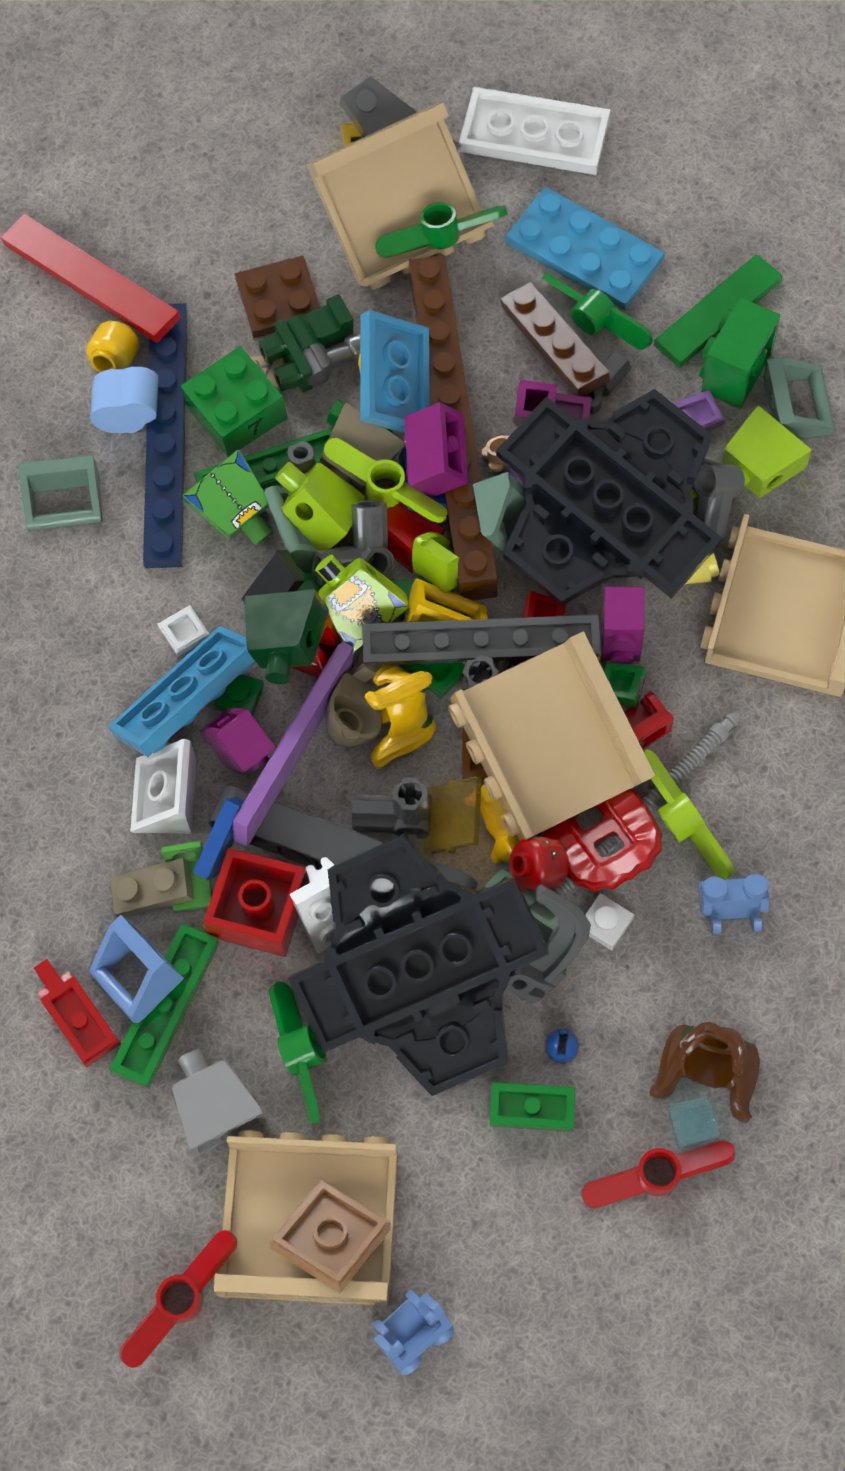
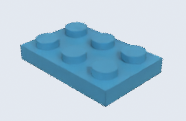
(392, 370)

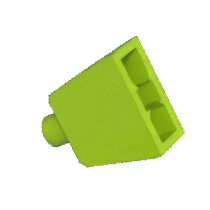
(766, 452)
(318, 503)

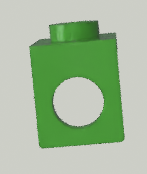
(201, 886)

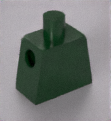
(284, 630)

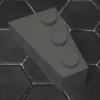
(375, 107)

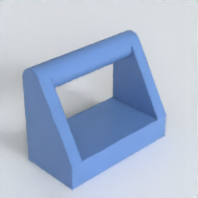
(158, 981)

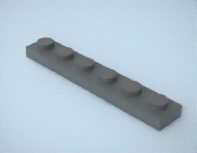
(467, 639)

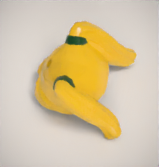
(406, 709)

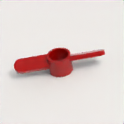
(633, 1182)
(159, 1319)

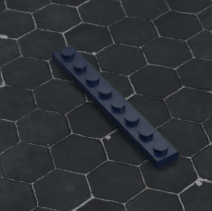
(166, 451)

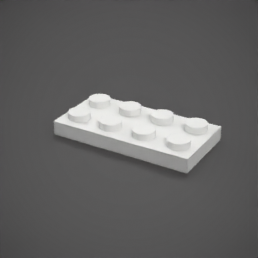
(534, 130)

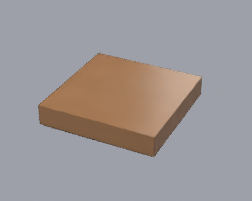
(330, 1235)

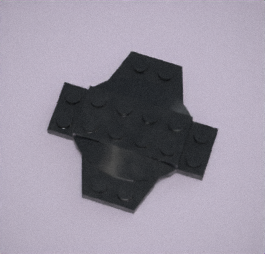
(608, 497)
(418, 964)

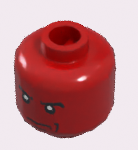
(539, 863)

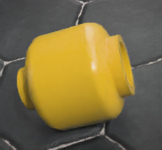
(112, 346)

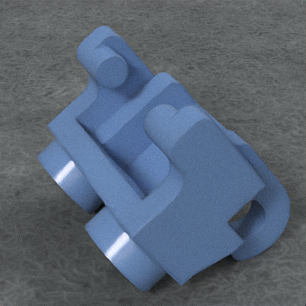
(734, 900)
(411, 1331)

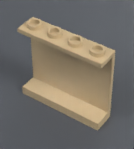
(550, 738)

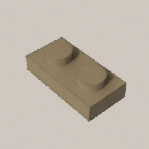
(151, 888)

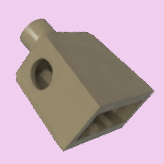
(368, 438)

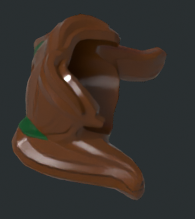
(710, 1058)

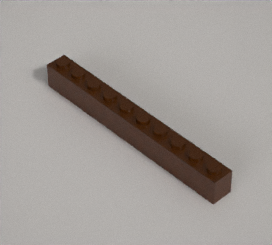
(447, 385)

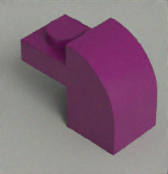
(532, 393)

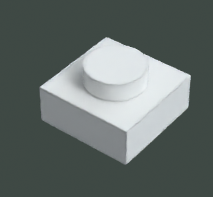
(608, 921)

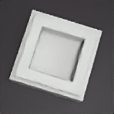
(183, 630)

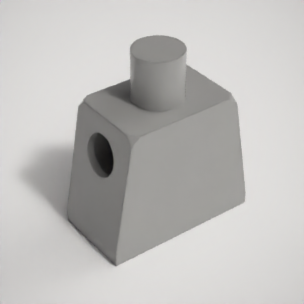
(212, 1103)

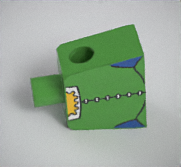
(231, 500)

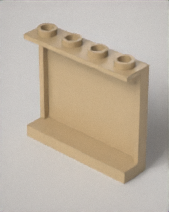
(387, 183)
(780, 611)
(266, 1187)

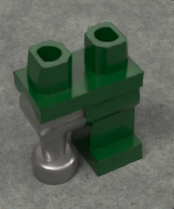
(304, 344)

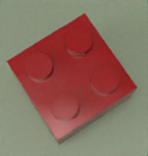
(254, 902)

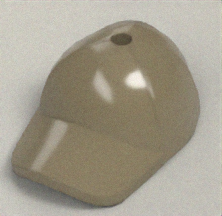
(350, 705)

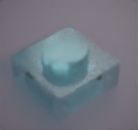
(693, 1122)

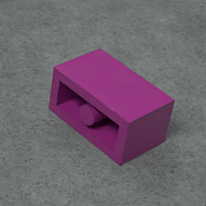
(435, 450)
(623, 624)
(238, 740)

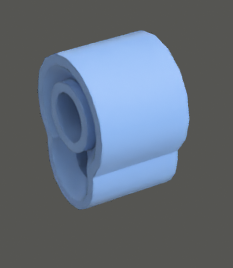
(124, 399)

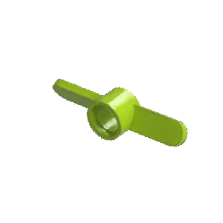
(372, 470)
(685, 821)

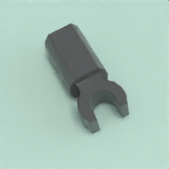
(618, 368)
(302, 456)

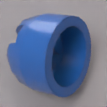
(571, 1047)

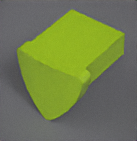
(434, 561)

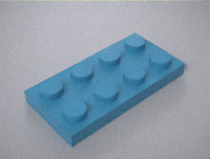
(584, 247)
(183, 692)

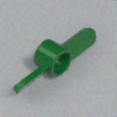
(437, 229)
(598, 312)
(296, 1045)

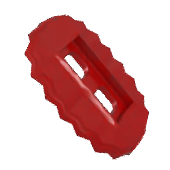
(629, 820)

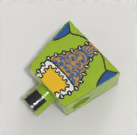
(358, 597)

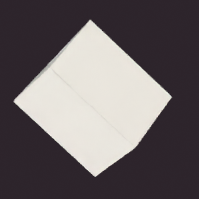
(165, 790)

